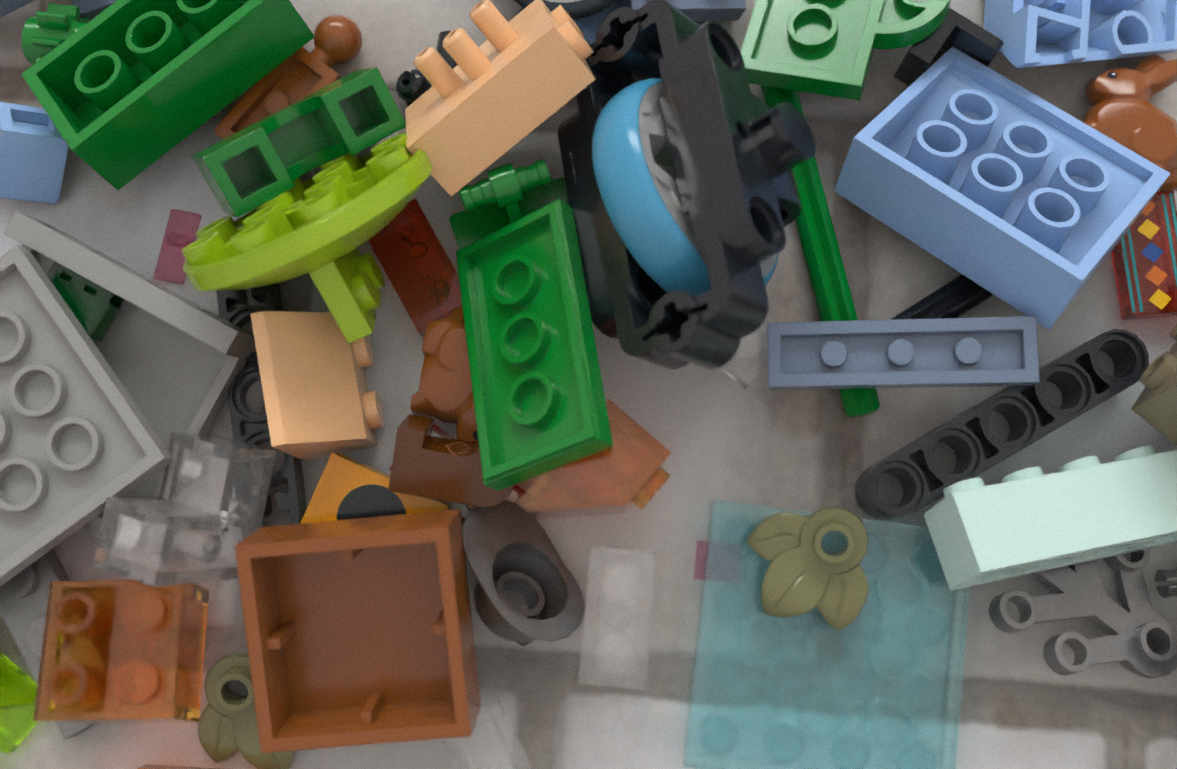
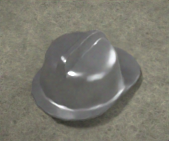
(520, 578)

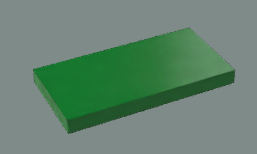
(531, 348)

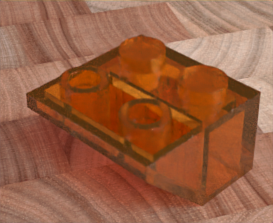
(122, 653)

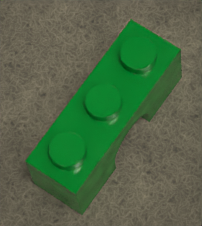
(285, 145)

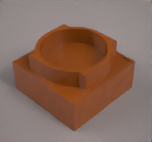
(359, 631)

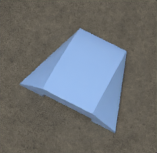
(1081, 29)

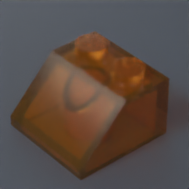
(604, 480)

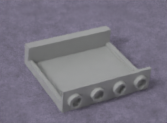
(160, 345)

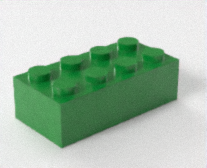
(156, 73)

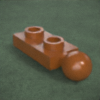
(335, 42)

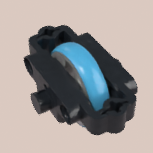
(678, 187)

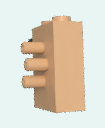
(495, 89)

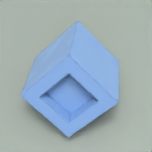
(30, 154)

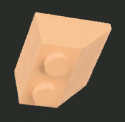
(315, 384)

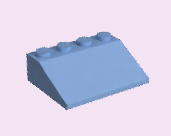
(998, 184)

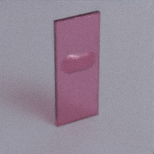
(179, 233)

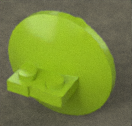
(316, 233)

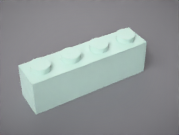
(1055, 518)

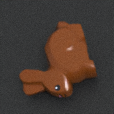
(1126, 115)
(446, 377)

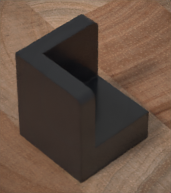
(954, 32)

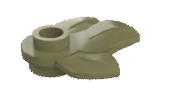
(806, 573)
(231, 719)

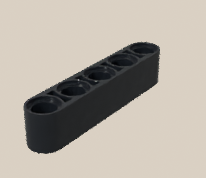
(1028, 416)

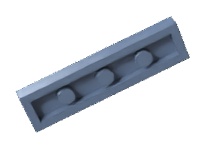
(903, 353)

